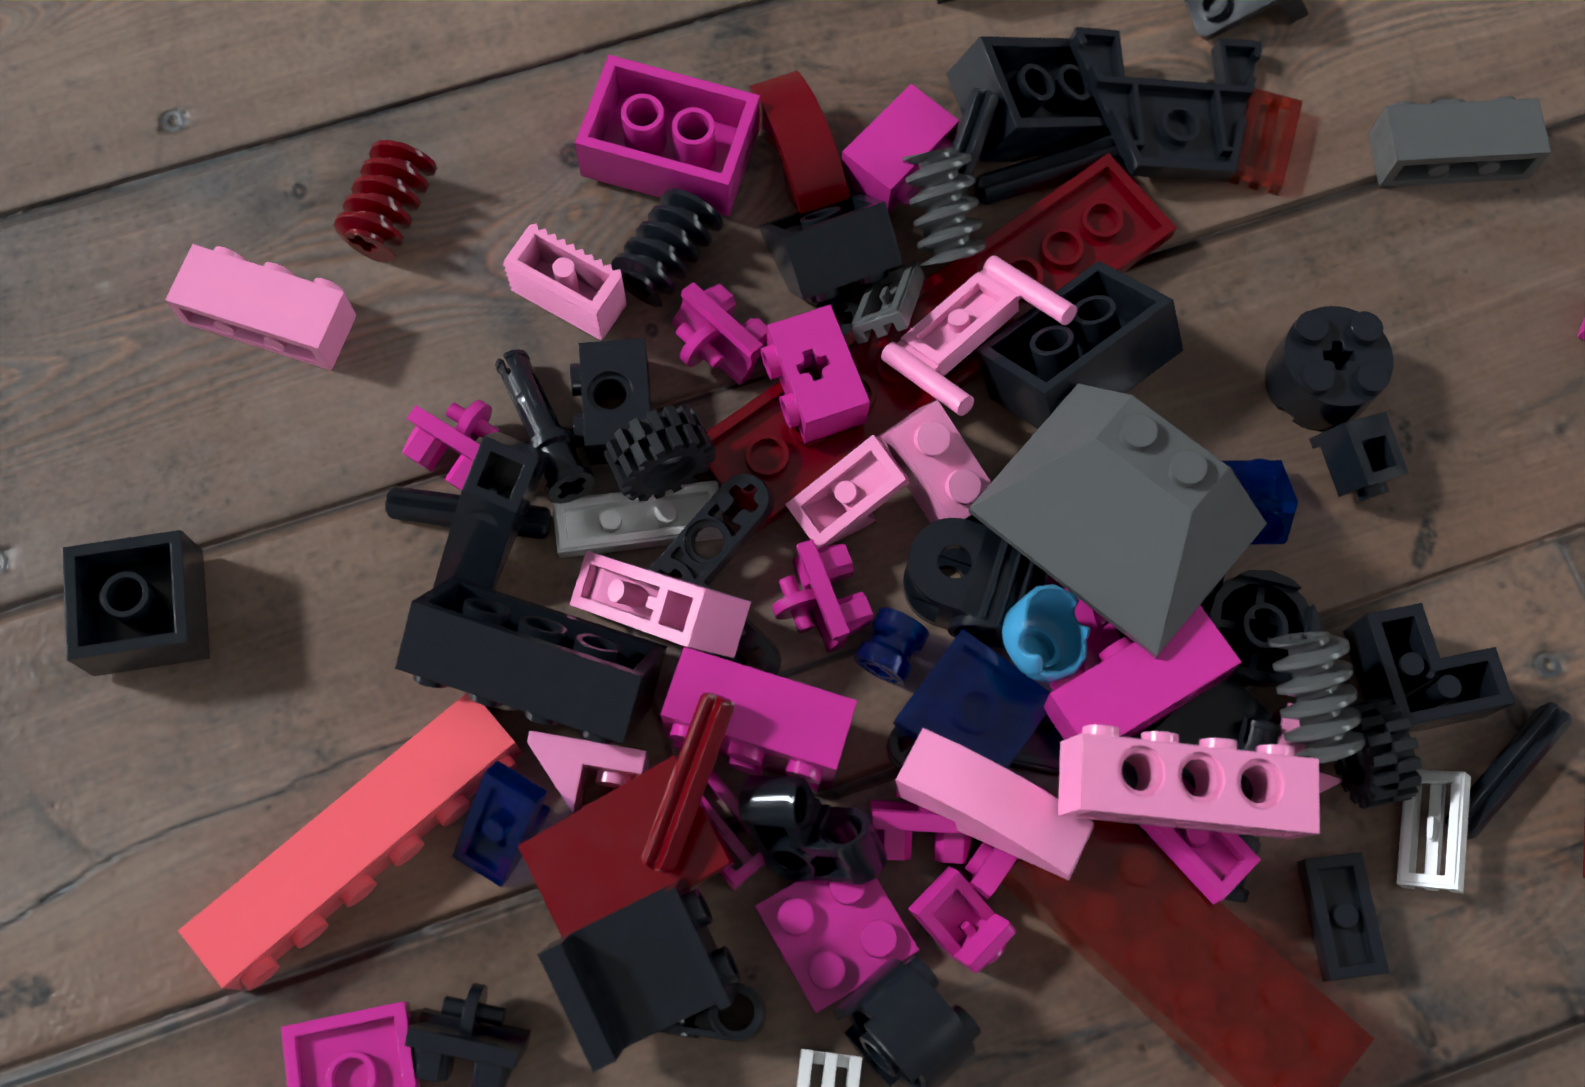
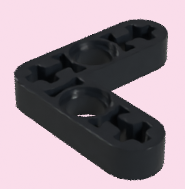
(684, 559)

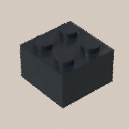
(135, 603)

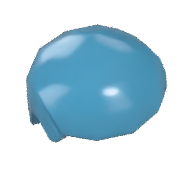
(1045, 634)

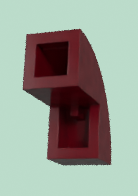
(800, 135)

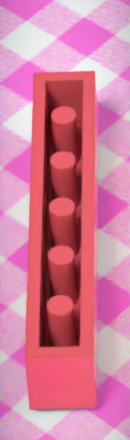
(347, 846)

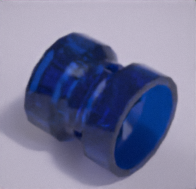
(891, 646)

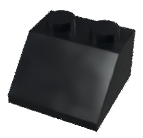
(833, 246)

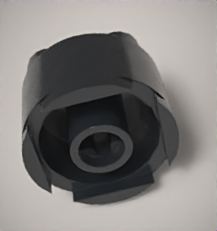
(1329, 367)
(907, 1026)

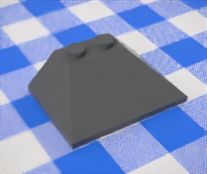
(1122, 512)

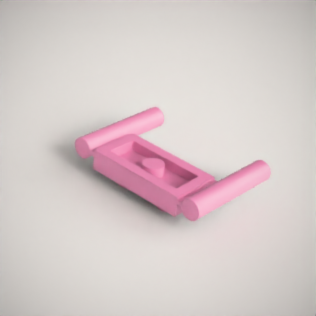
(965, 323)

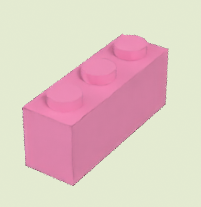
(262, 305)

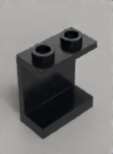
(639, 971)

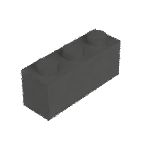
(1459, 141)

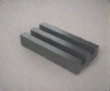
(897, 302)

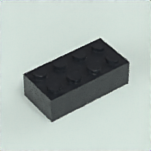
(530, 659)

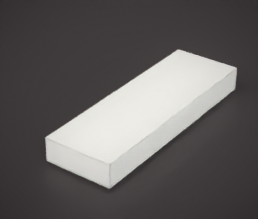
(618, 524)

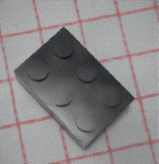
(1111, 344)

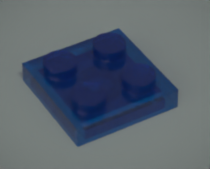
(976, 702)

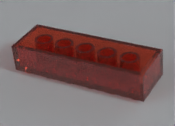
(1191, 965)

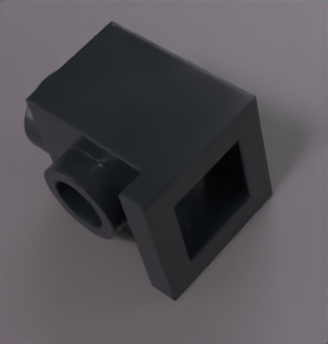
(1362, 456)

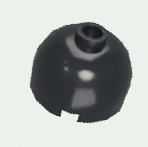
(1250, 613)

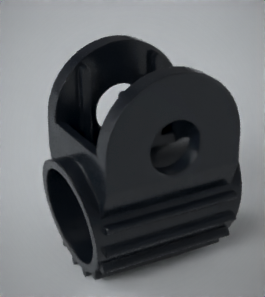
(990, 581)

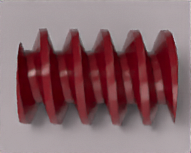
(381, 196)

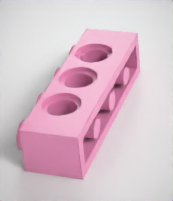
(1282, 784)

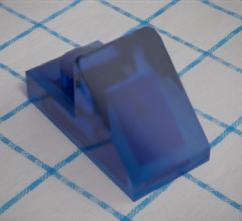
(502, 816)

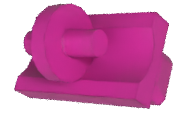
(715, 336)
(433, 437)
(816, 573)
(898, 819)

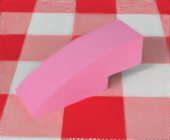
(992, 804)

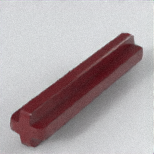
(688, 782)

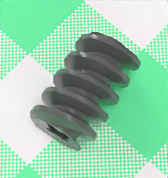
(944, 205)
(1319, 695)

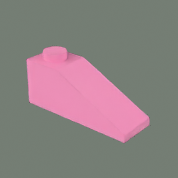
(660, 604)

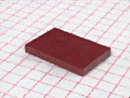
(594, 855)

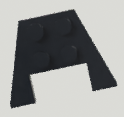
(1171, 124)

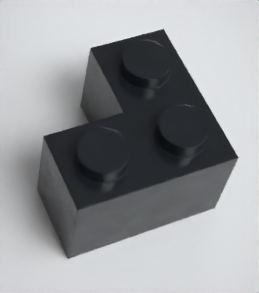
(1400, 660)

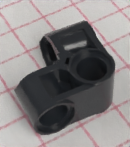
(809, 838)

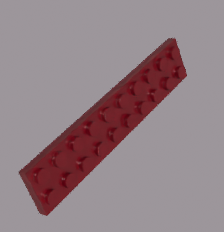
(1082, 222)

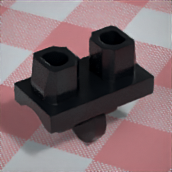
(467, 1031)

